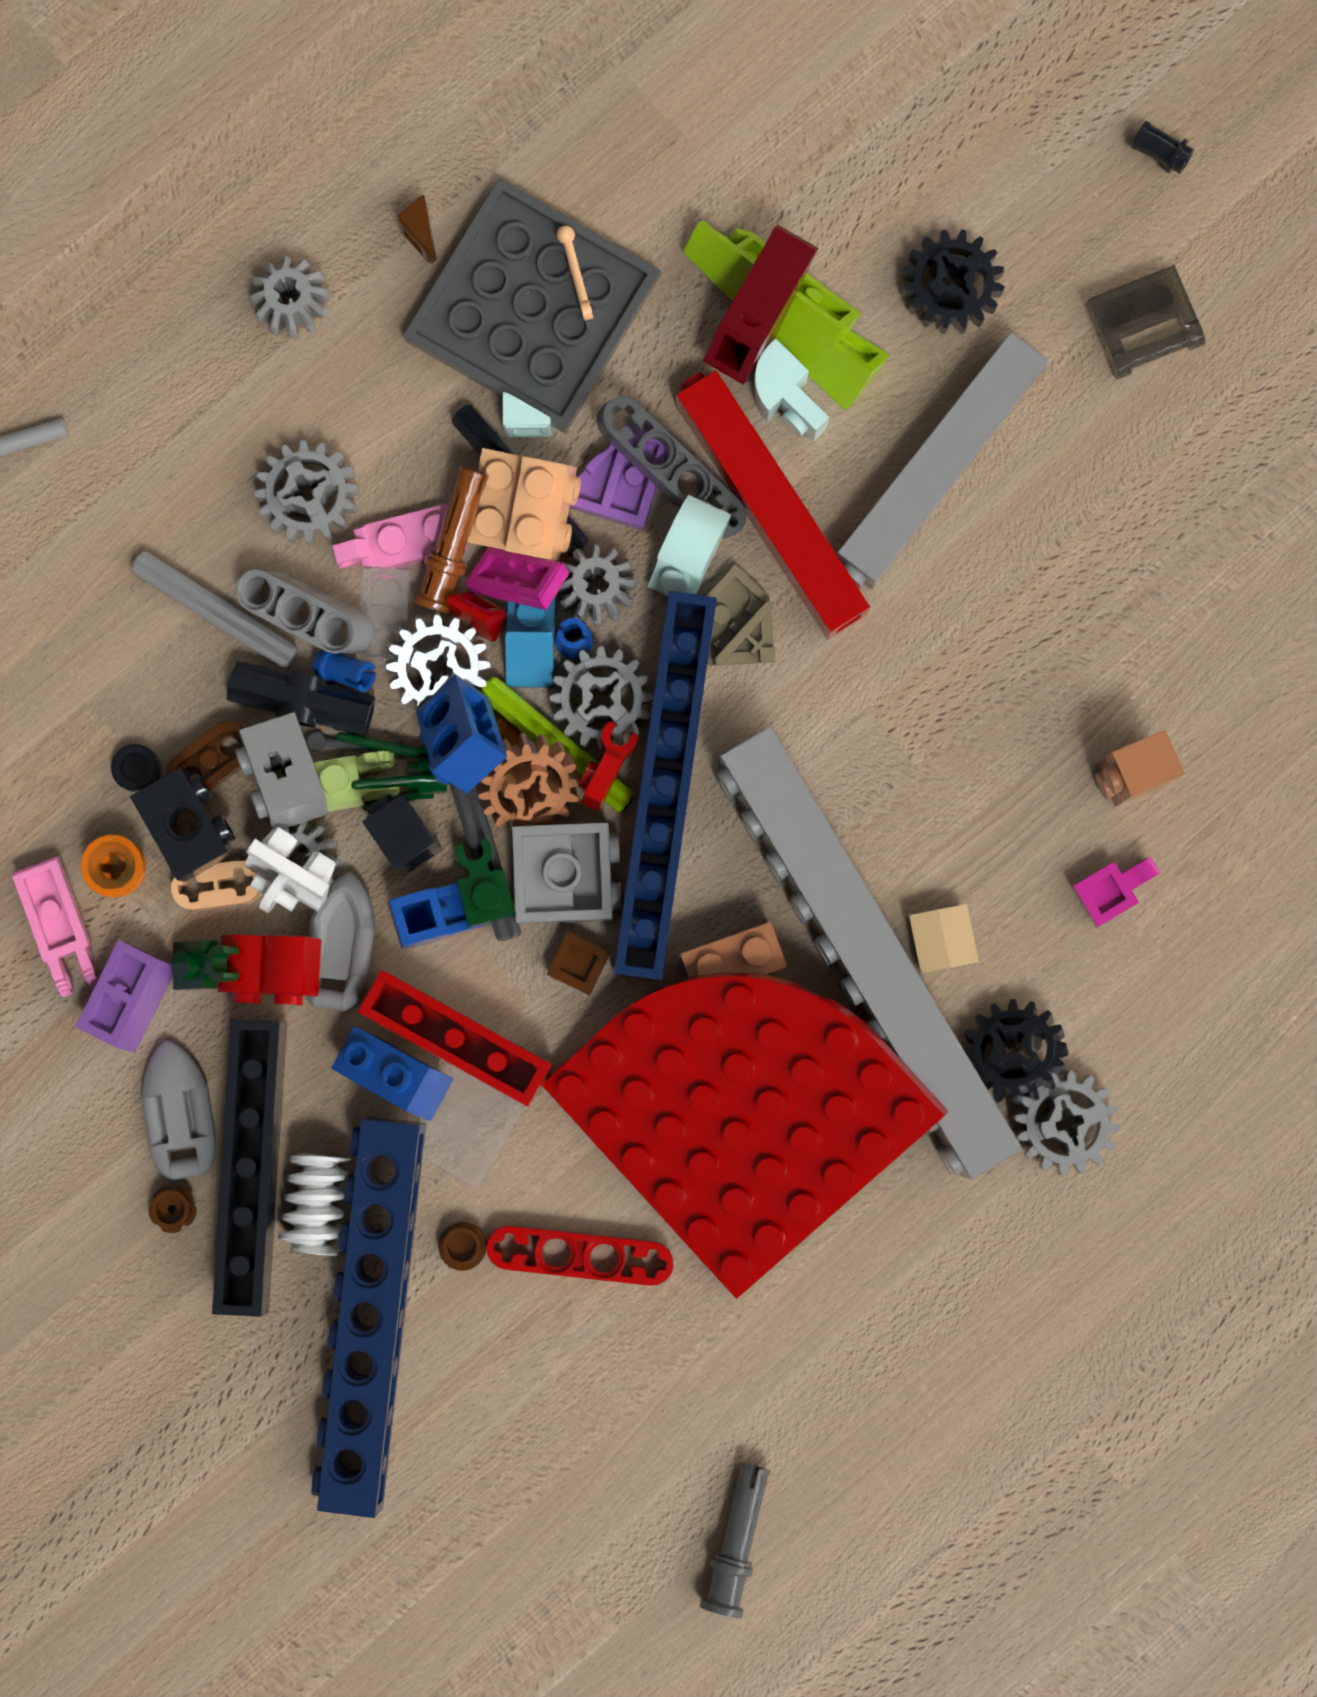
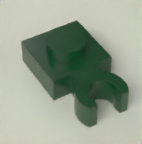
(484, 892)
(201, 964)

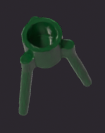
(419, 778)

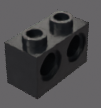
(400, 834)

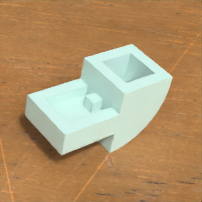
(779, 387)
(689, 547)

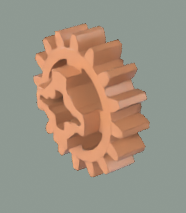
(528, 784)

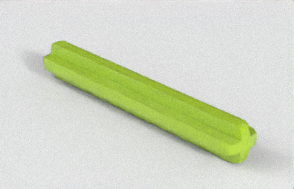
(533, 723)

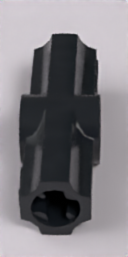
(302, 693)

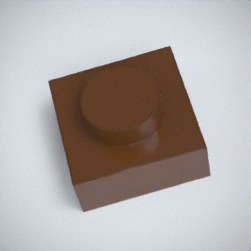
(578, 963)

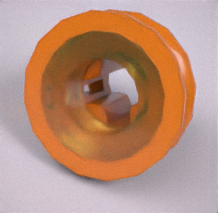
(102, 854)

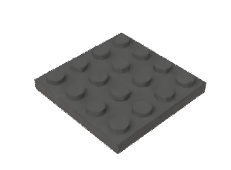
(512, 310)

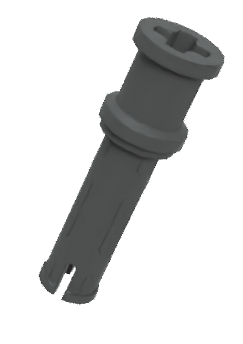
(732, 1563)

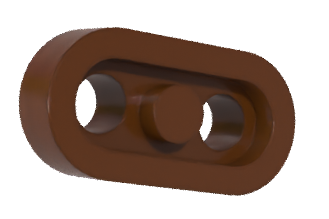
(208, 755)

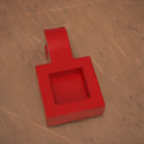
(600, 777)

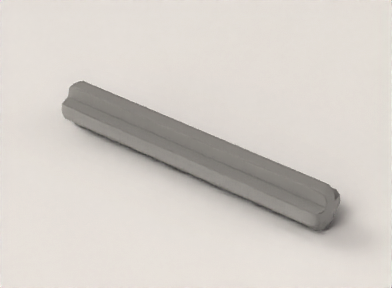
(214, 609)

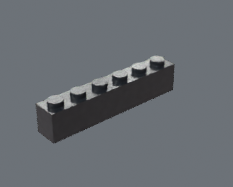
(249, 1168)

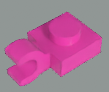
(1110, 891)

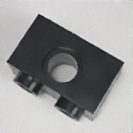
(160, 807)

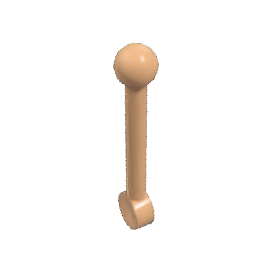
(565, 236)

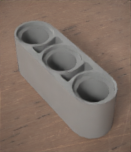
(284, 611)

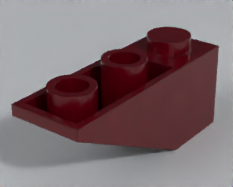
(760, 305)

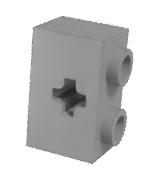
(274, 747)

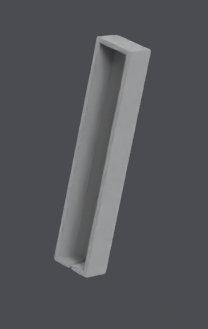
(863, 948)

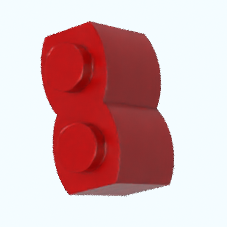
(273, 966)

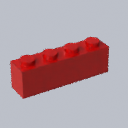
(455, 1038)

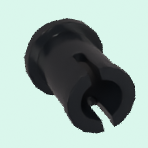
(1163, 148)

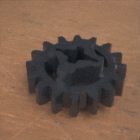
(937, 293)
(1016, 1031)

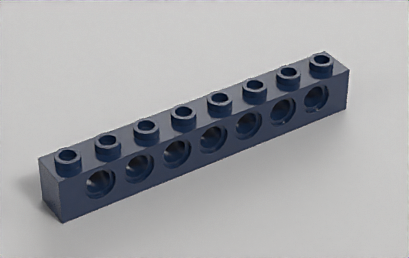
(665, 786)
(337, 1488)

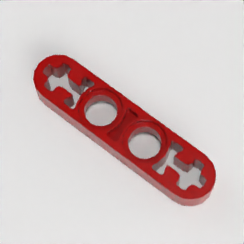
(579, 1263)

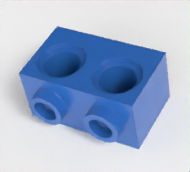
(460, 735)
(392, 1073)

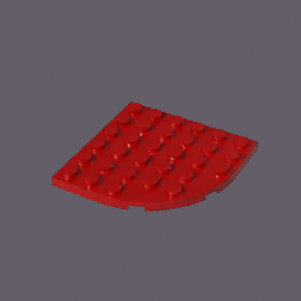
(743, 1112)

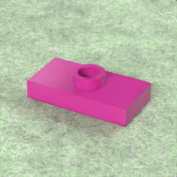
(517, 578)

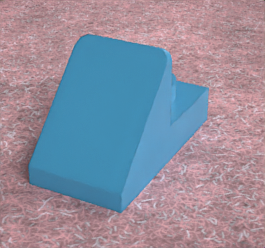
(530, 646)

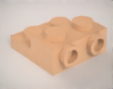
(525, 505)

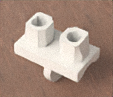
(282, 879)

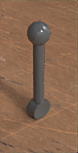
(317, 742)

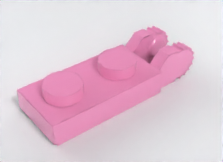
(55, 921)

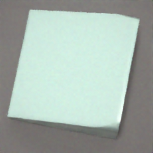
(523, 420)

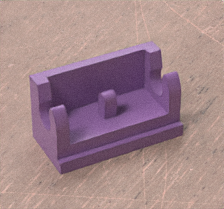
(125, 997)

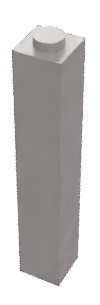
(941, 461)

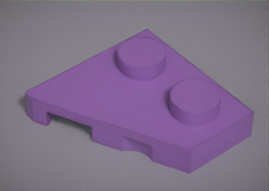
(616, 488)

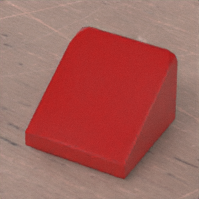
(478, 612)

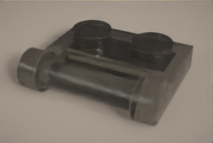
(1138, 308)

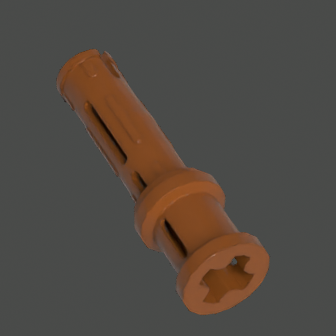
(446, 561)

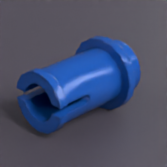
(569, 649)
(344, 670)

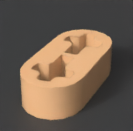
(218, 897)

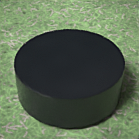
(135, 767)

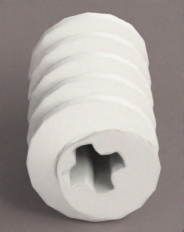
(314, 1203)

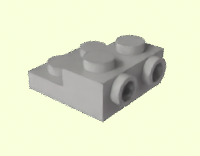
(565, 873)

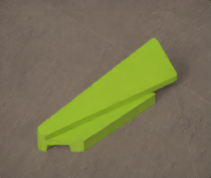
(816, 324)

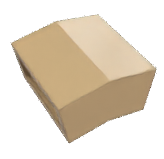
(944, 939)

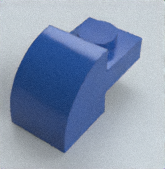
(428, 916)

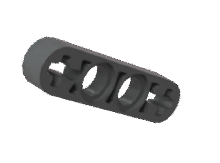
(677, 459)

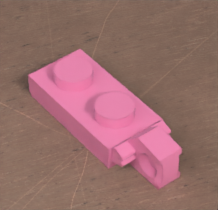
(393, 541)

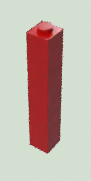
(771, 503)

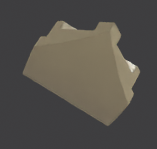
(741, 621)

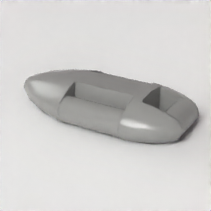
(347, 938)
(177, 1112)

